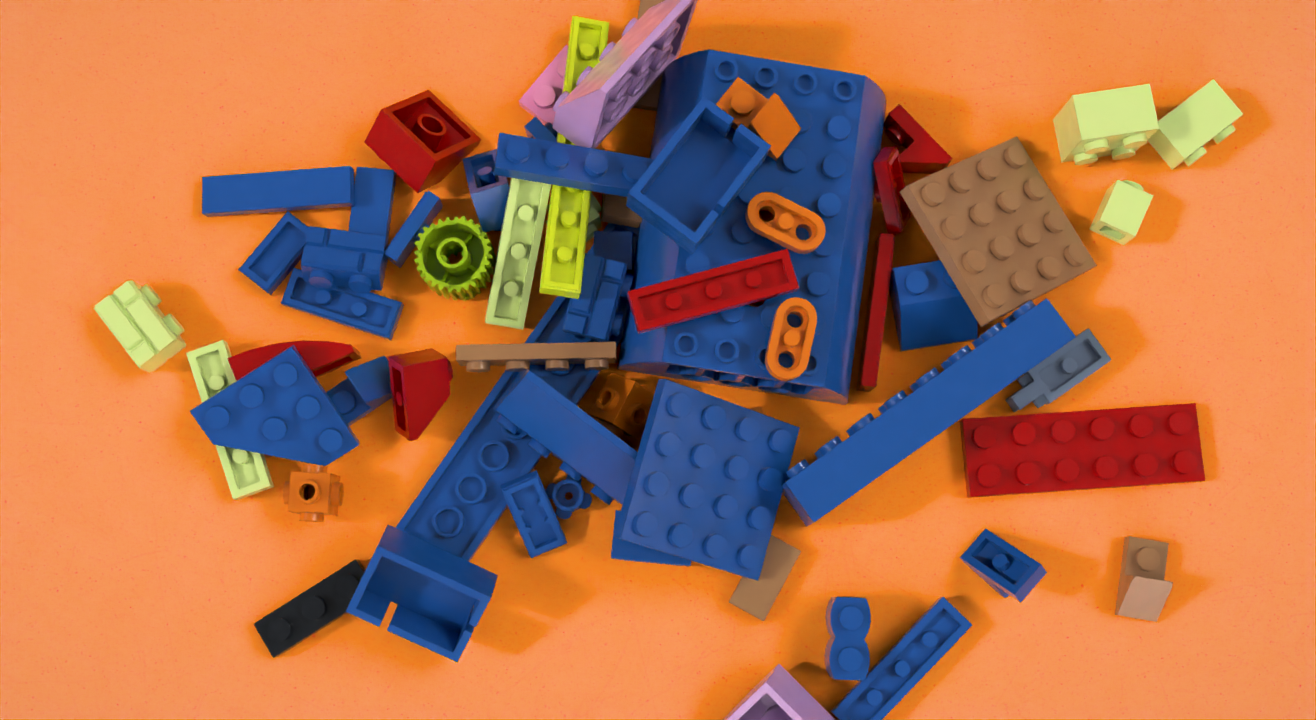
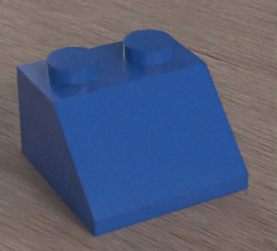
(929, 307)

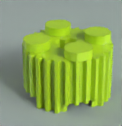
(451, 237)

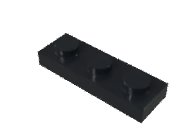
(310, 610)

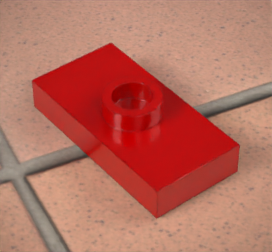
(888, 188)

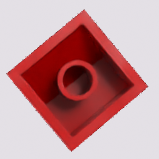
(421, 140)

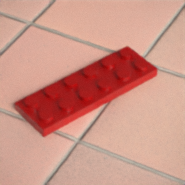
(1081, 450)

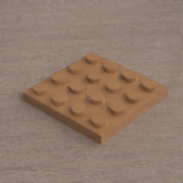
(997, 230)

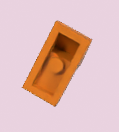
(762, 116)

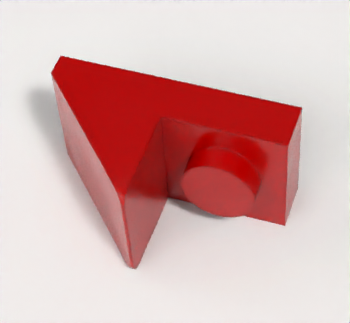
(921, 151)

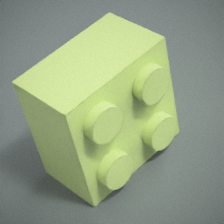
(1105, 124)

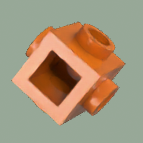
(623, 406)
(327, 495)

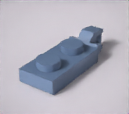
(1060, 372)

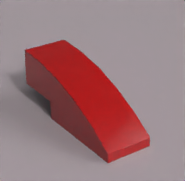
(319, 356)

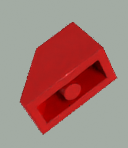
(418, 389)

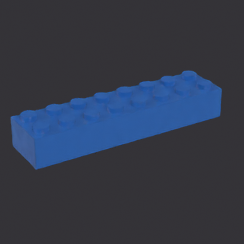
(935, 404)

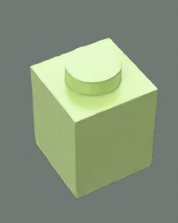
(1121, 211)

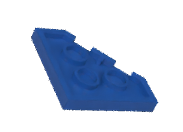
(278, 414)

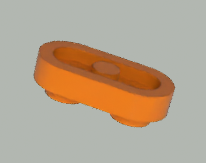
(786, 219)
(791, 340)

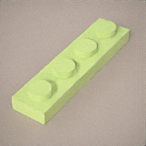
(517, 253)
(244, 470)

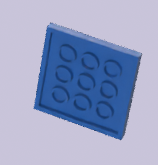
(707, 480)

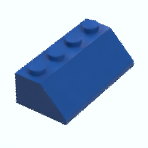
(568, 434)

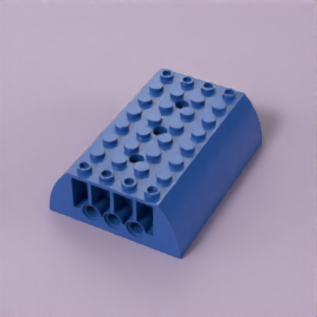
(822, 170)

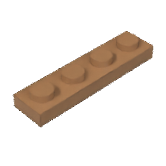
(520, 356)

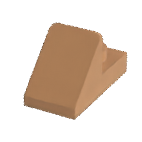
(1141, 580)

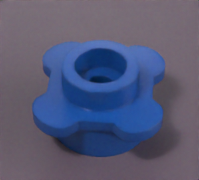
(566, 507)

